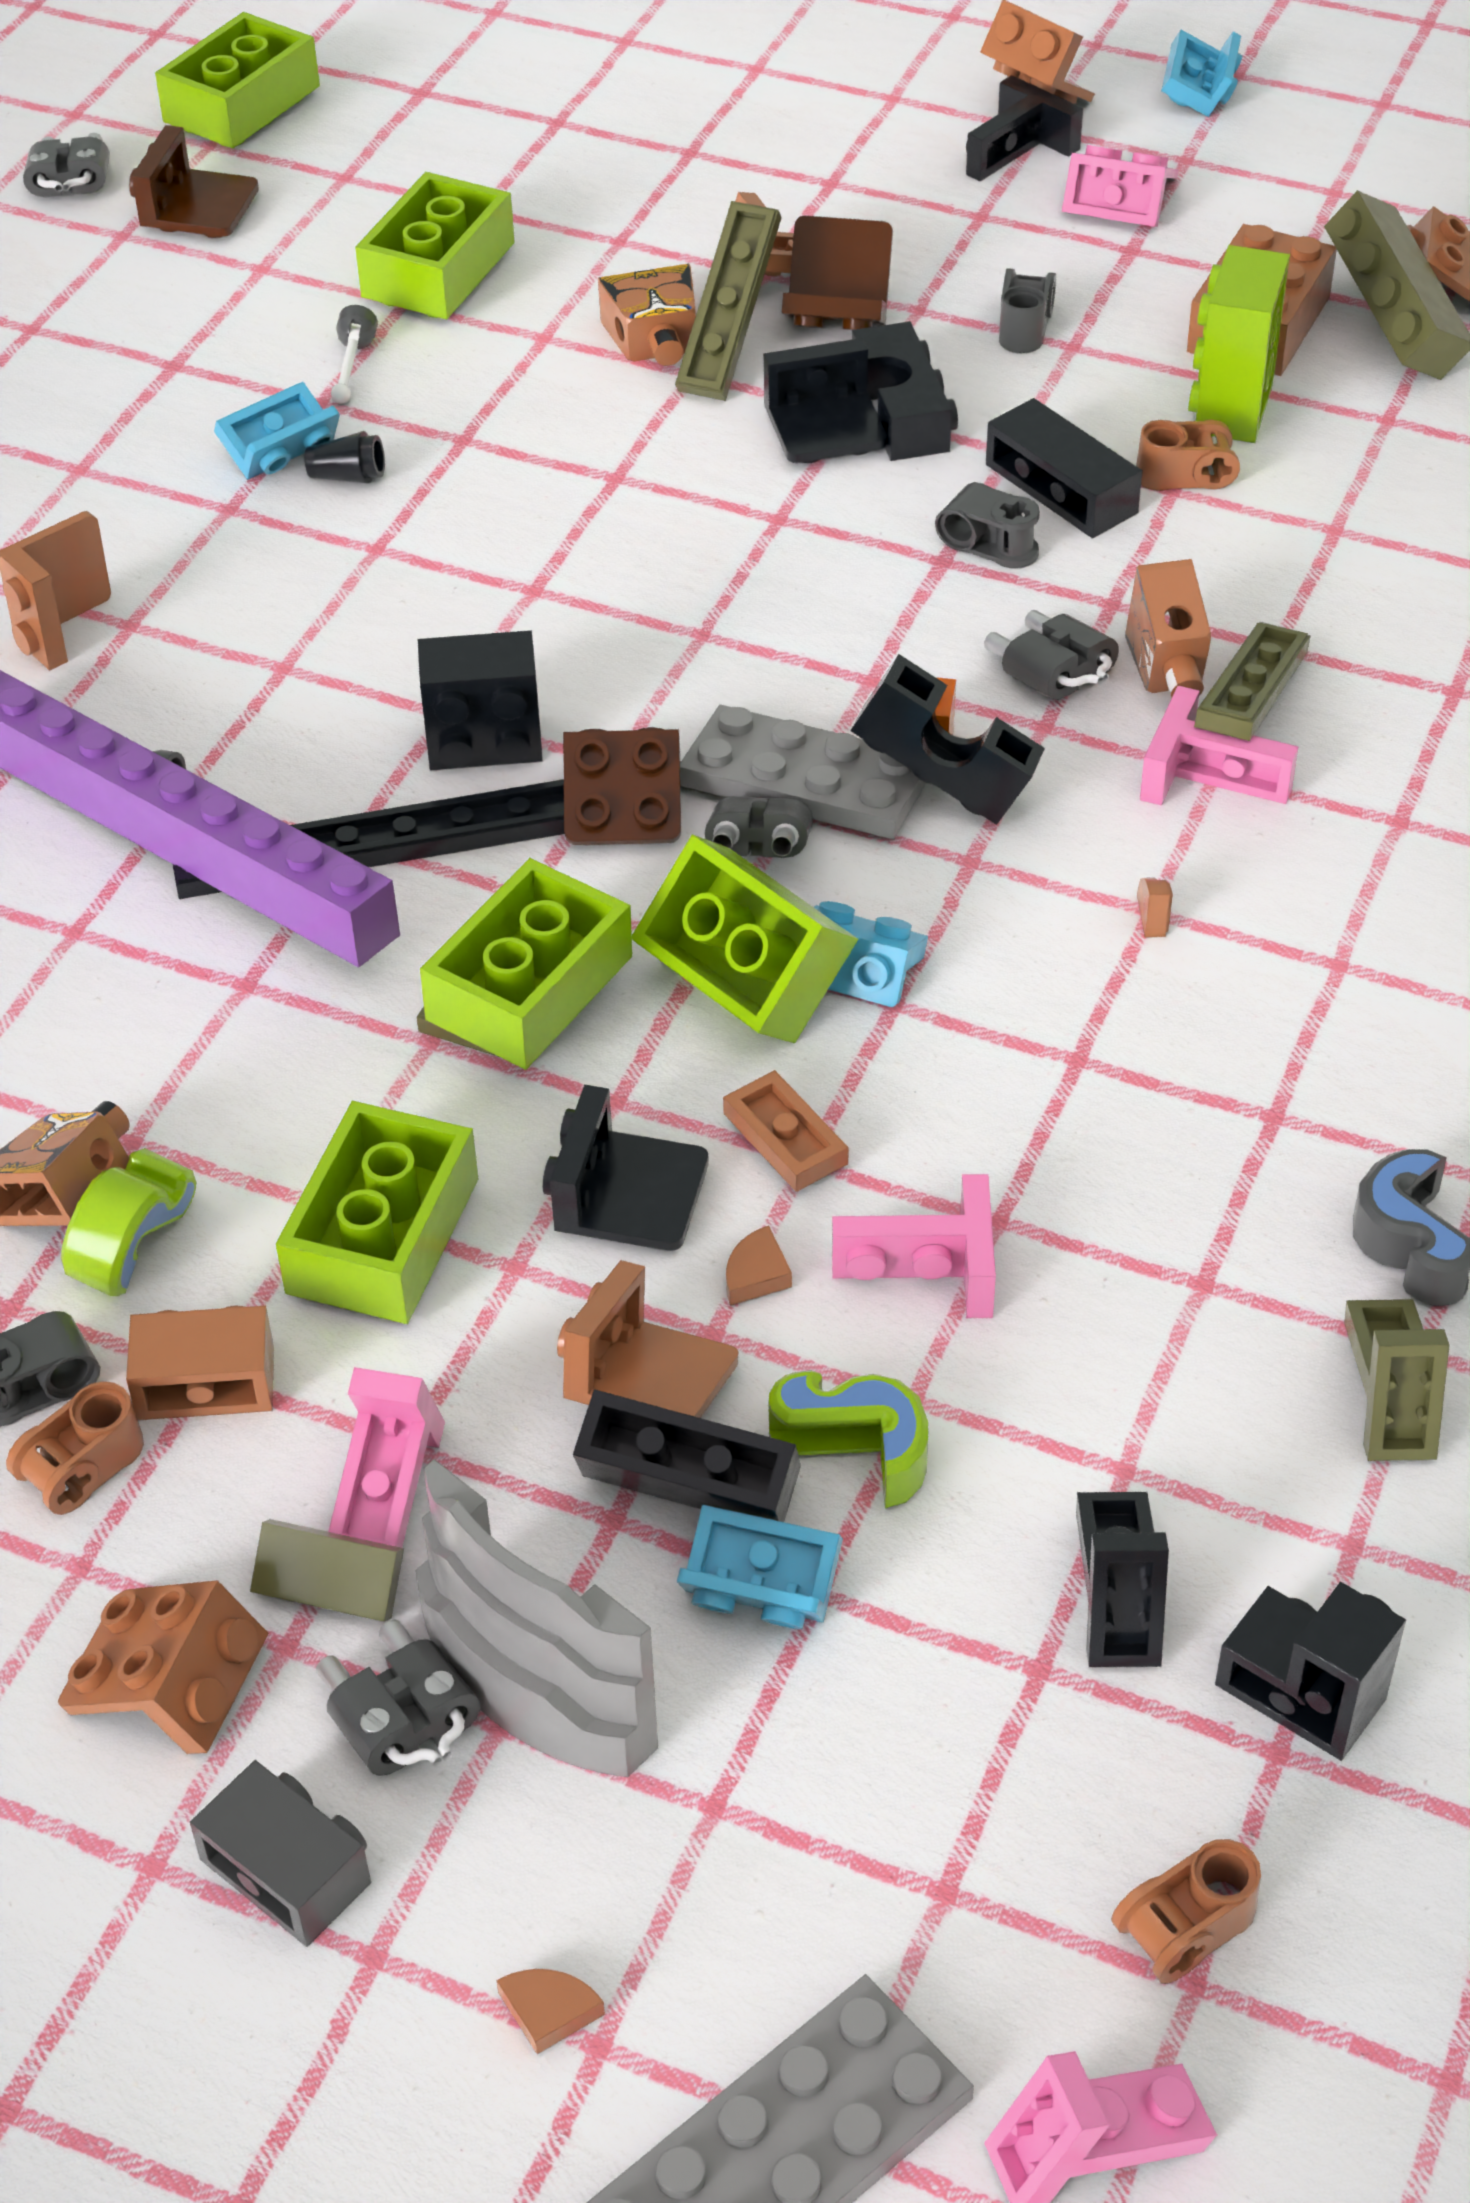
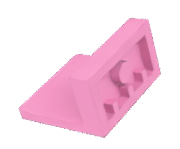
(1117, 189)

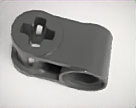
(1025, 310)
(989, 521)
(43, 1365)

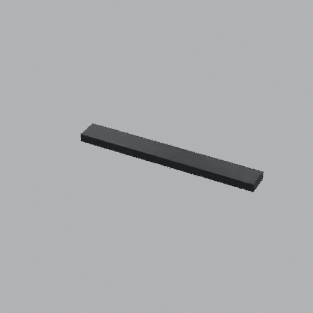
(430, 828)

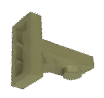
(1402, 1378)

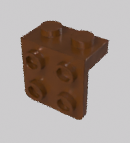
(185, 198)
(839, 272)
(622, 786)

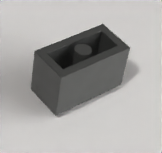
(282, 1851)

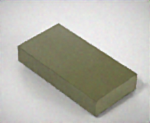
(326, 1570)

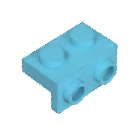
(1200, 73)
(276, 430)
(880, 956)
(762, 1566)

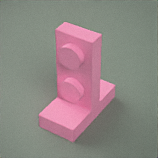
(1183, 751)
(925, 1246)
(385, 1455)
(1085, 2126)

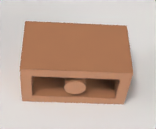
(200, 1362)

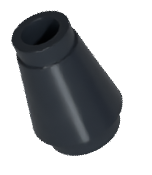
(347, 458)

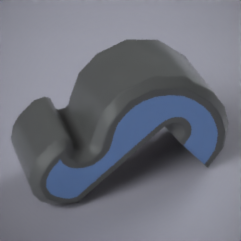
(1404, 1234)

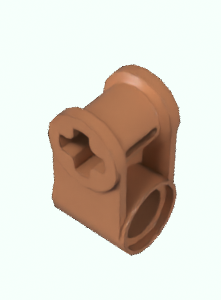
(1180, 452)
(78, 1446)
(1181, 1917)

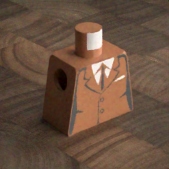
(1173, 651)

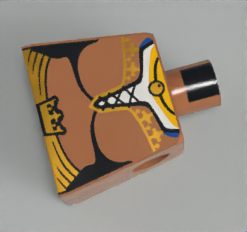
(649, 312)
(55, 1162)

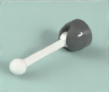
(353, 339)

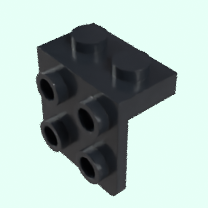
(822, 401)
(621, 1182)

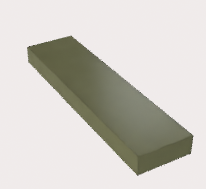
(728, 300)
(1252, 681)

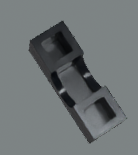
(908, 392)
(977, 771)

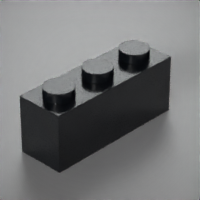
(1063, 467)
(685, 1458)

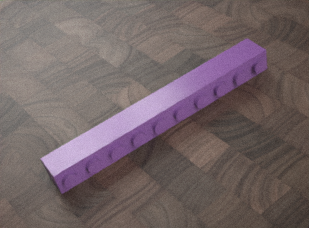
(196, 825)

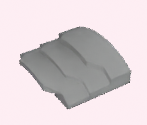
(537, 1655)

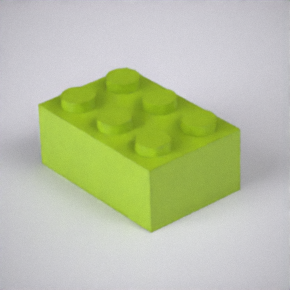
(237, 79)
(435, 245)
(1239, 339)
(743, 939)
(527, 963)
(378, 1212)

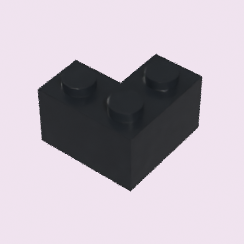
(1312, 1668)

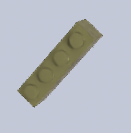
(1399, 285)

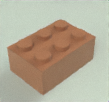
(1306, 286)

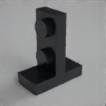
(1023, 121)
(1123, 1579)

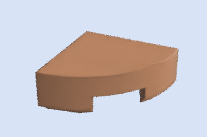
(1155, 906)
(756, 1268)
(549, 2004)

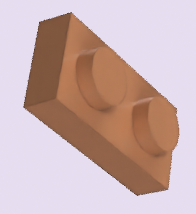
(785, 1130)

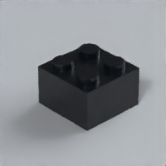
(480, 700)

